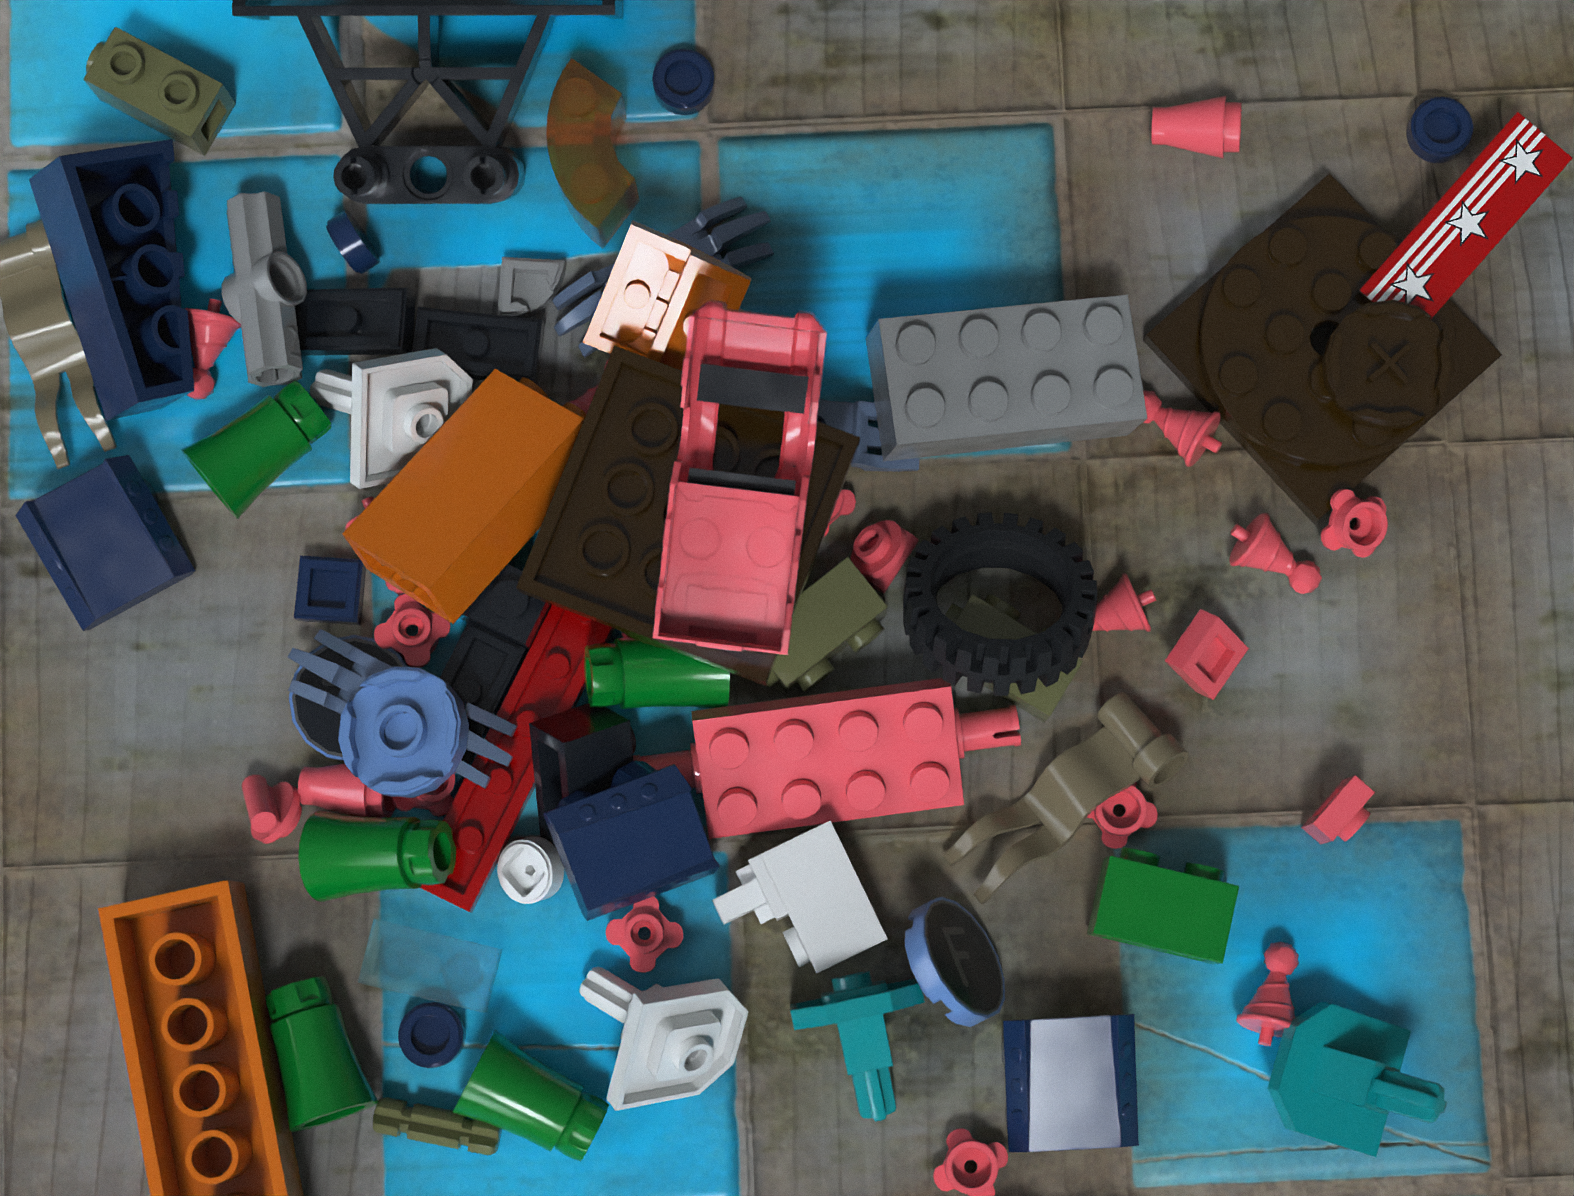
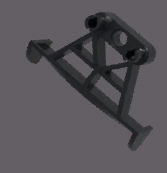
(389, 173)

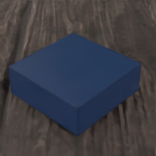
(330, 590)

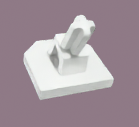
(393, 408)
(671, 1036)

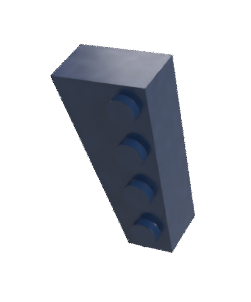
(121, 270)

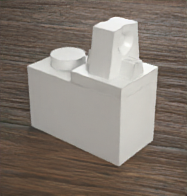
(816, 889)

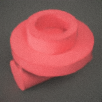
(881, 552)
(271, 810)

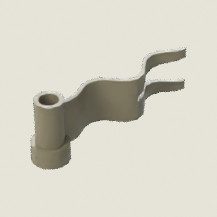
(46, 337)
(1074, 786)

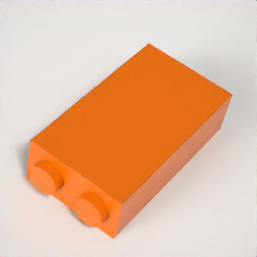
(469, 495)

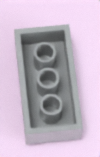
(1005, 377)

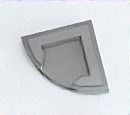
(528, 285)

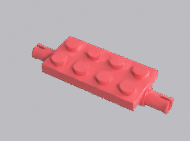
(834, 756)

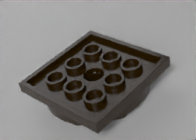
(1250, 354)
(611, 504)

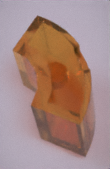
(581, 146)

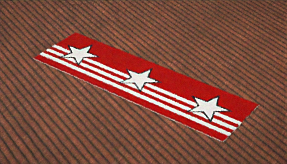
(1469, 218)

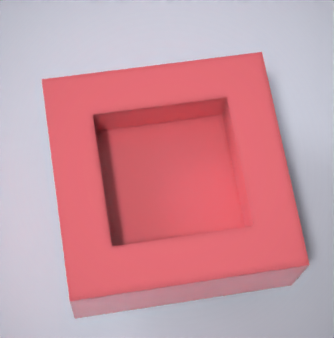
(1206, 654)
(1340, 812)

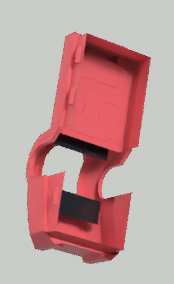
(733, 535)

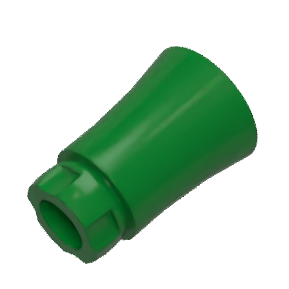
(258, 446)
(651, 677)
(372, 854)
(315, 1056)
(531, 1100)

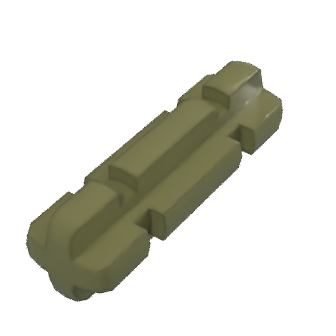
(435, 1126)

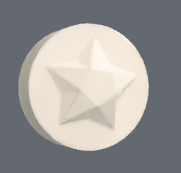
(530, 870)

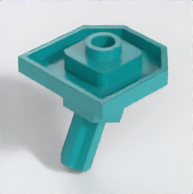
(858, 1010)
(1343, 1077)

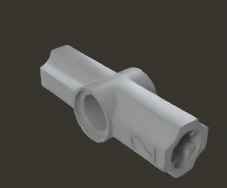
(264, 289)

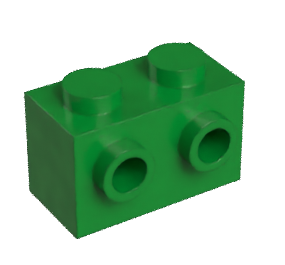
(1163, 907)

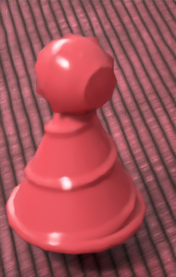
(208, 337)
(1186, 429)
(1263, 549)
(1123, 608)
(1272, 1004)

